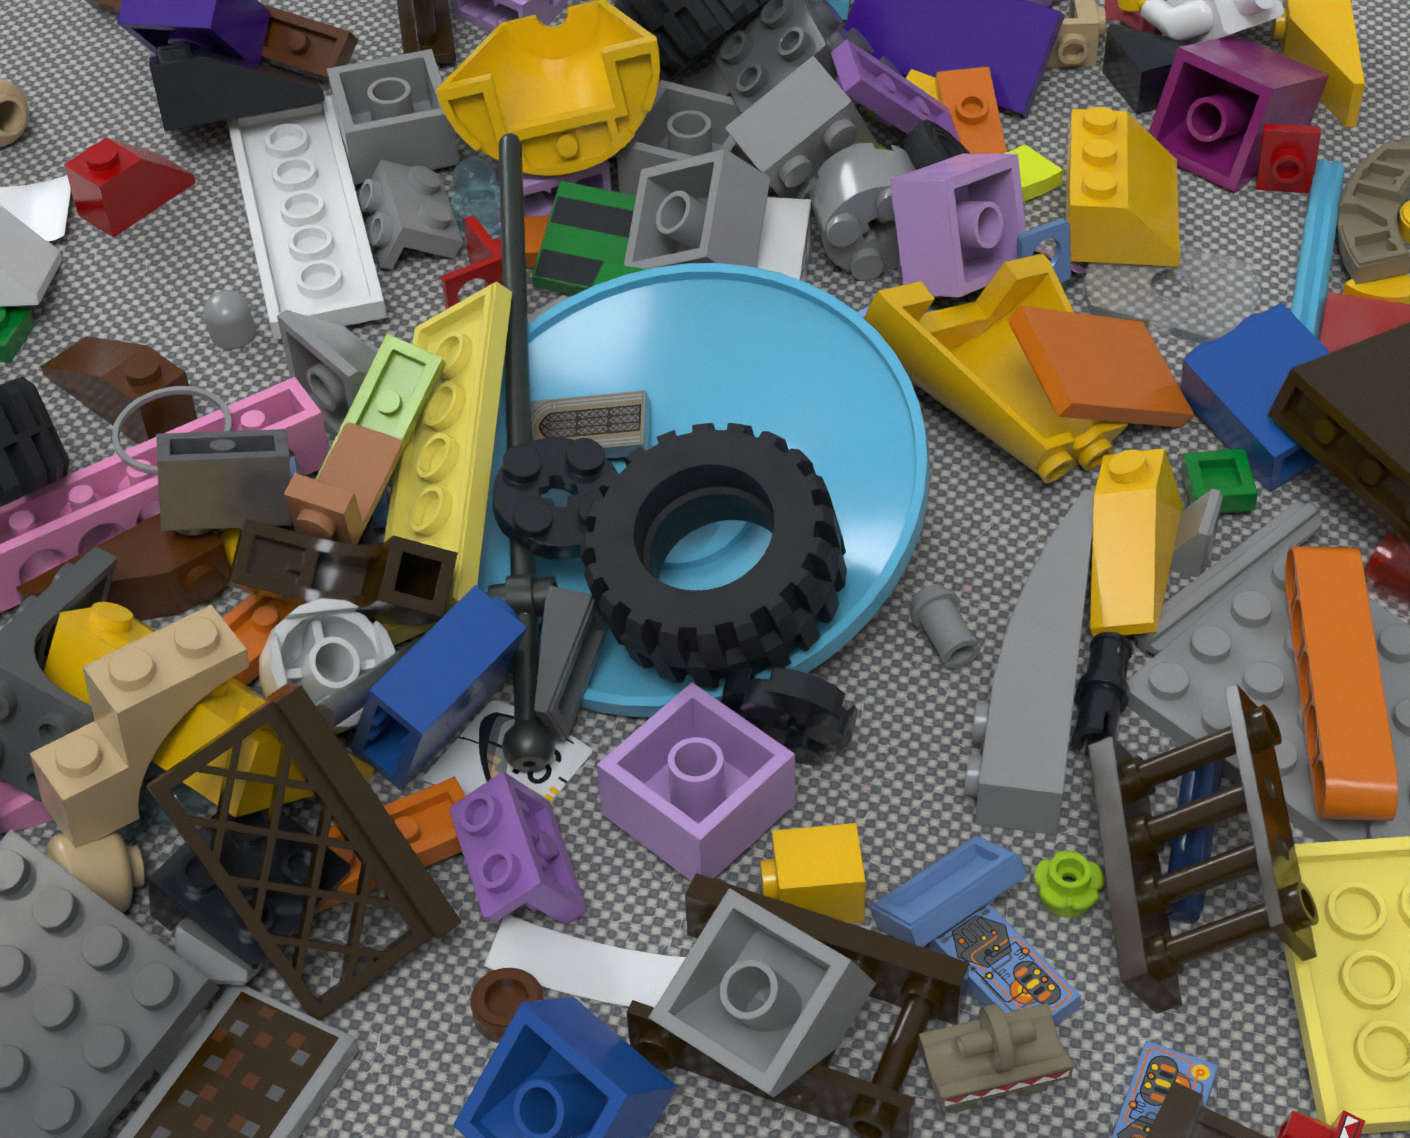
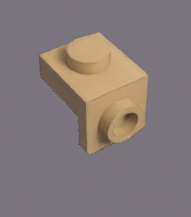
(1079, 35)

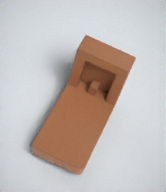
(347, 487)

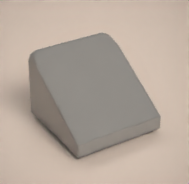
(1197, 534)
(210, 956)

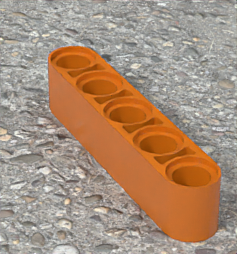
(1340, 685)

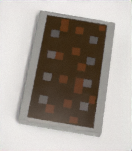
(246, 1073)

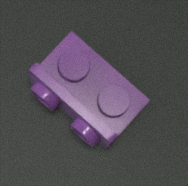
(516, 852)

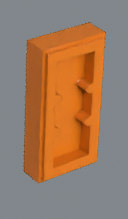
(973, 108)

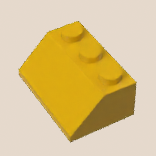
(1120, 192)

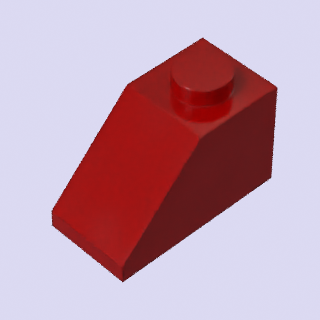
(122, 184)

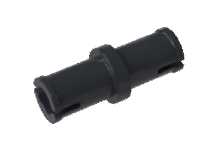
(1102, 690)

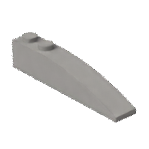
(1034, 688)

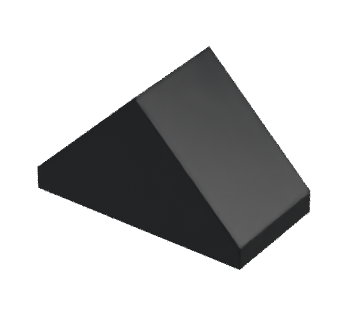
(1139, 65)

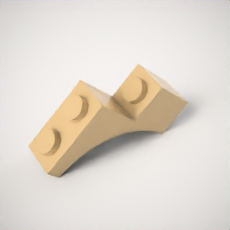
(136, 698)

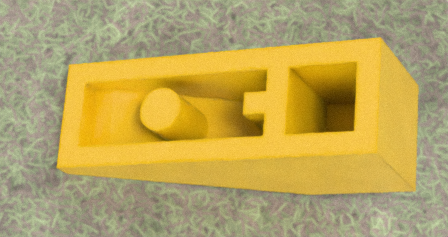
(1325, 39)
(1132, 541)

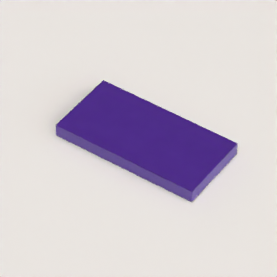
(964, 34)

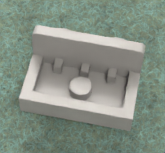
(408, 210)

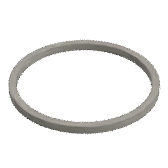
(175, 390)

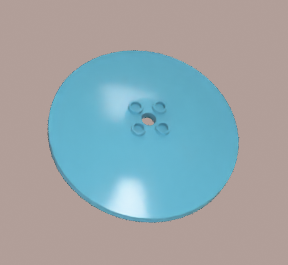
(747, 352)

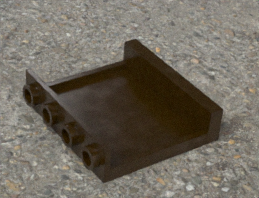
(1356, 419)

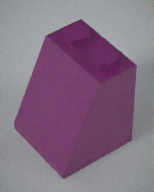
(1221, 100)

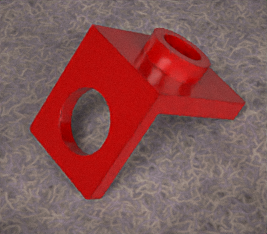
(1288, 158)
(485, 261)

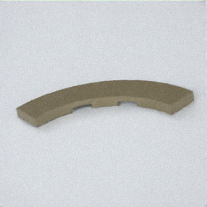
(1369, 215)

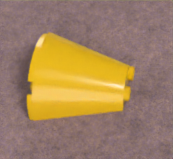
(562, 88)
(980, 372)

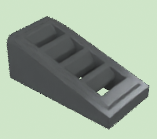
(568, 653)

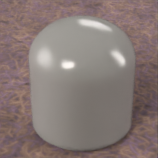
(229, 320)

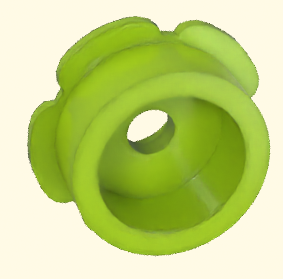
(1065, 897)

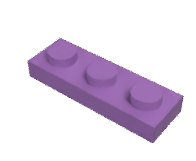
(886, 92)

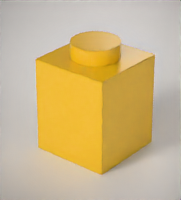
(817, 870)

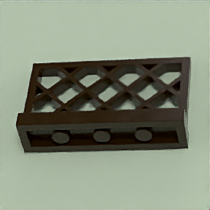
(357, 815)

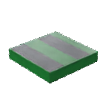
(582, 234)

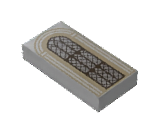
(613, 420)

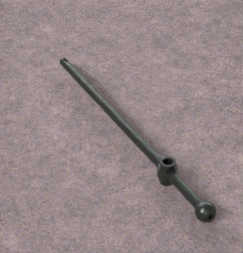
(528, 742)

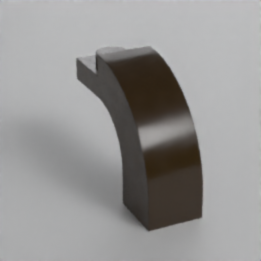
(388, 581)

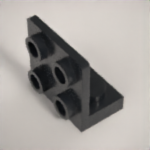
(185, 888)

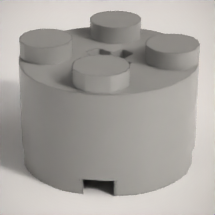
(856, 208)

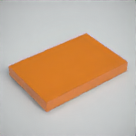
(1100, 368)

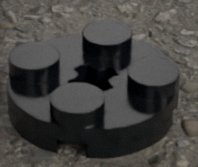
(533, 470)
(793, 710)

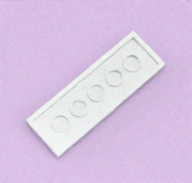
(305, 216)

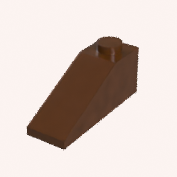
(115, 373)
(155, 570)

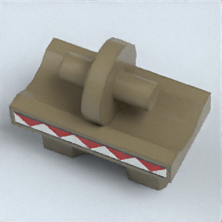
(994, 1056)

